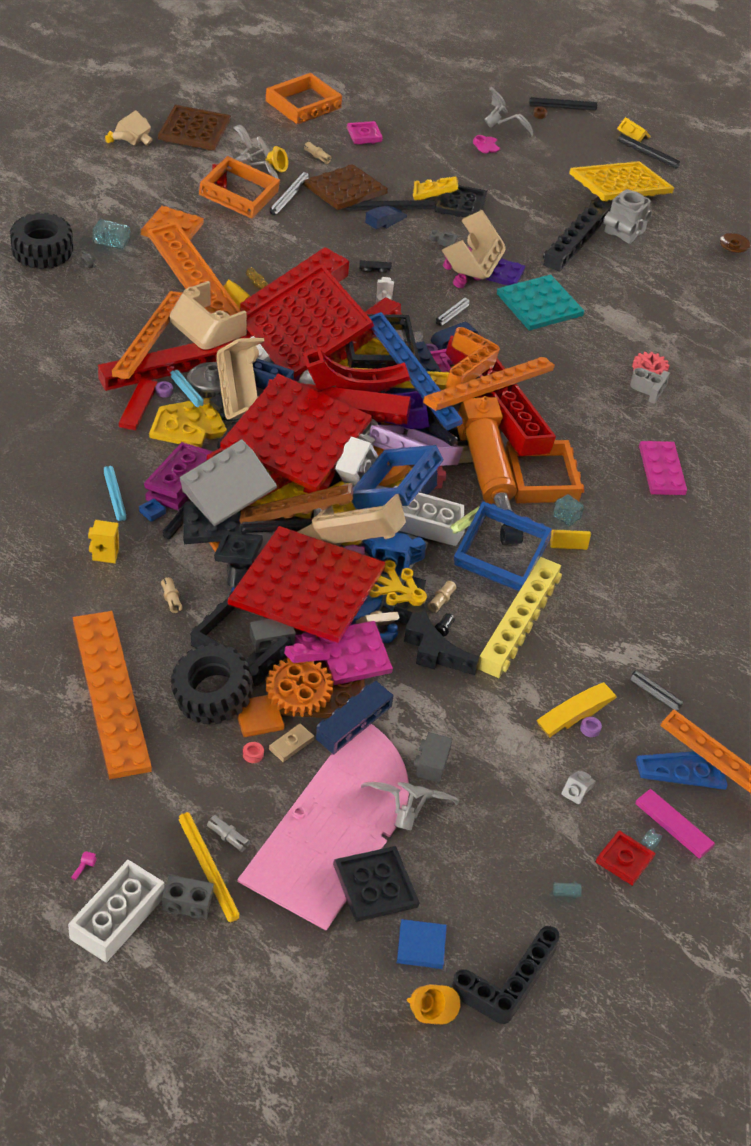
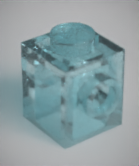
(568, 510)

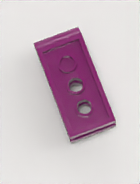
(165, 481)

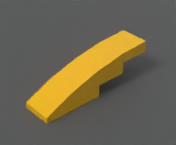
(576, 708)

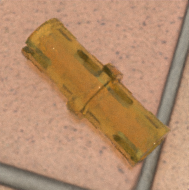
(257, 279)

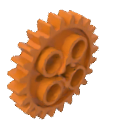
(299, 686)

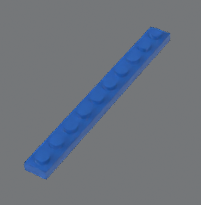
(419, 377)

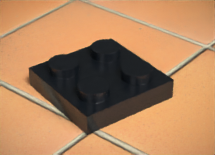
(238, 548)

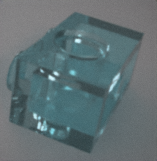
(111, 234)

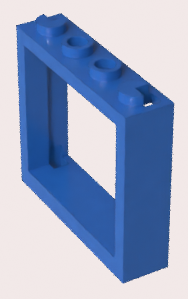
(426, 462)
(488, 570)

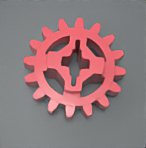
(651, 362)

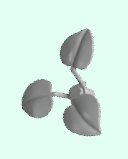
(494, 117)
(247, 158)
(406, 813)

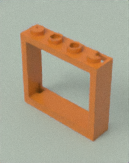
(276, 97)
(233, 200)
(546, 494)

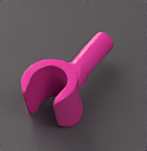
(87, 859)

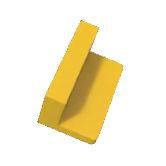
(632, 130)
(236, 292)
(570, 539)

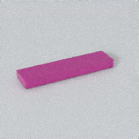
(675, 823)

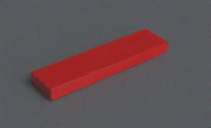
(138, 404)

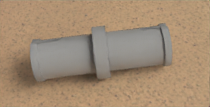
(228, 833)

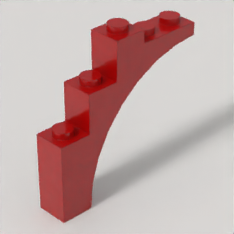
(329, 373)

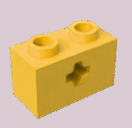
(104, 541)

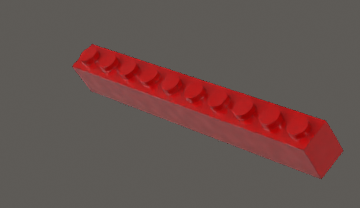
(161, 363)

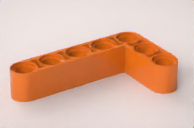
(481, 356)

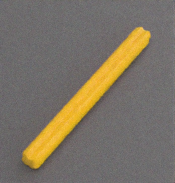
(209, 867)

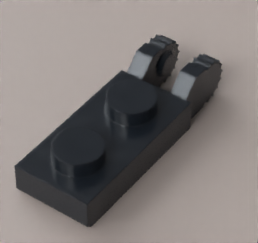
(268, 659)

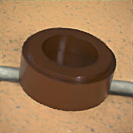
(540, 113)

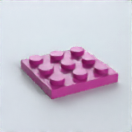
(357, 654)

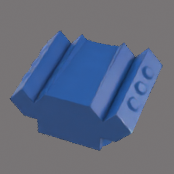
(398, 549)

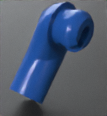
(390, 634)

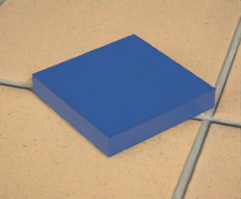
(421, 944)

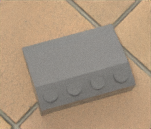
(227, 482)

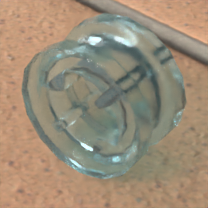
(651, 839)

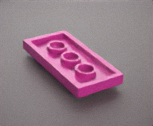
(662, 468)

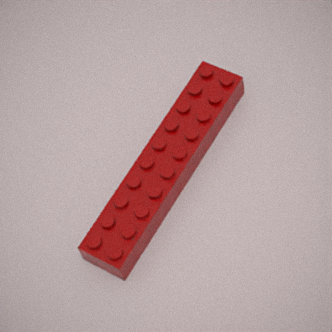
(520, 419)

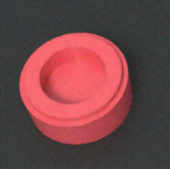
(253, 752)

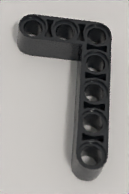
(517, 981)

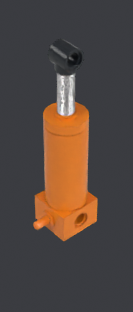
(481, 430)

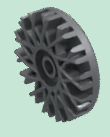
(205, 379)

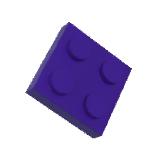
(507, 272)

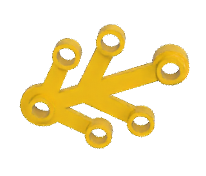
(411, 593)

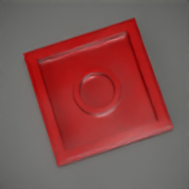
(625, 857)

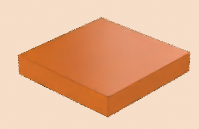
(260, 717)

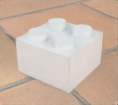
(355, 460)

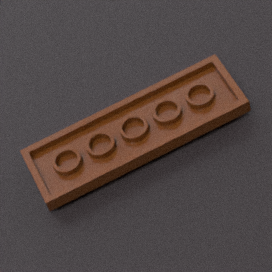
(303, 503)

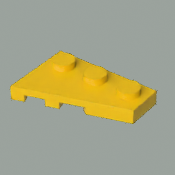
(443, 185)
(174, 430)

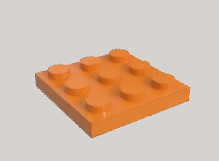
(164, 215)

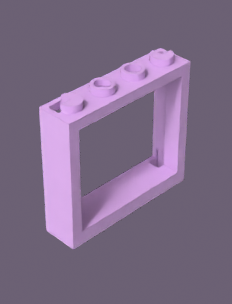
(392, 438)

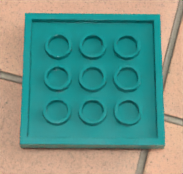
(540, 302)

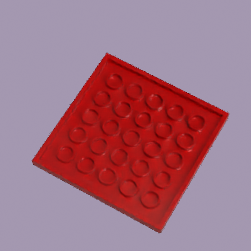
(307, 317)
(297, 431)
(307, 584)

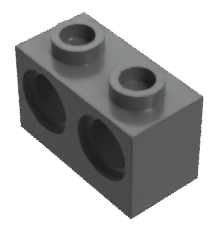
(189, 892)

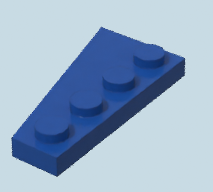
(681, 768)

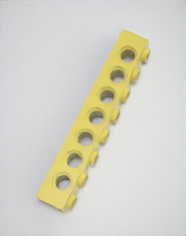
(519, 618)

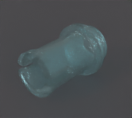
(567, 889)

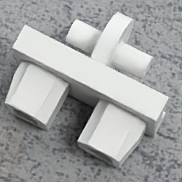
(384, 289)

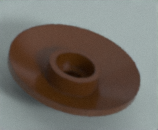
(734, 242)

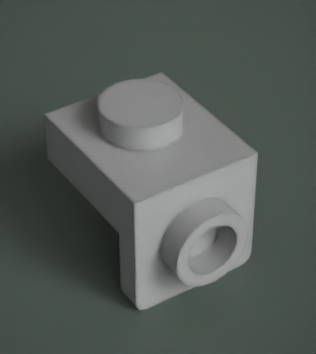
(577, 786)

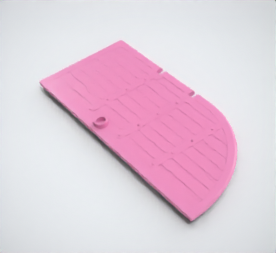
(329, 823)

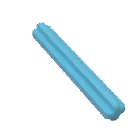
(187, 388)
(115, 494)

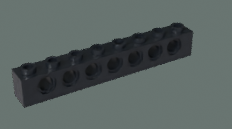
(576, 235)

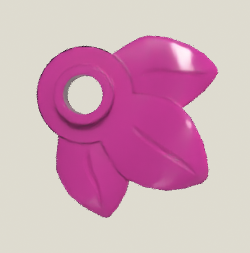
(486, 144)

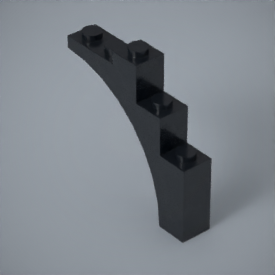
(433, 647)

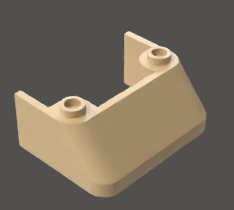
(486, 248)
(201, 326)
(237, 375)
(360, 524)

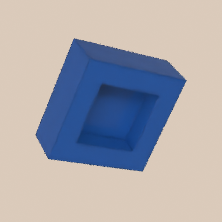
(152, 510)

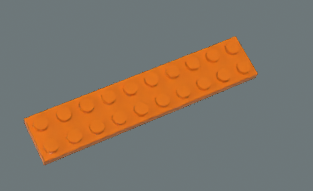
(190, 265)
(111, 695)

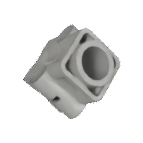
(628, 215)

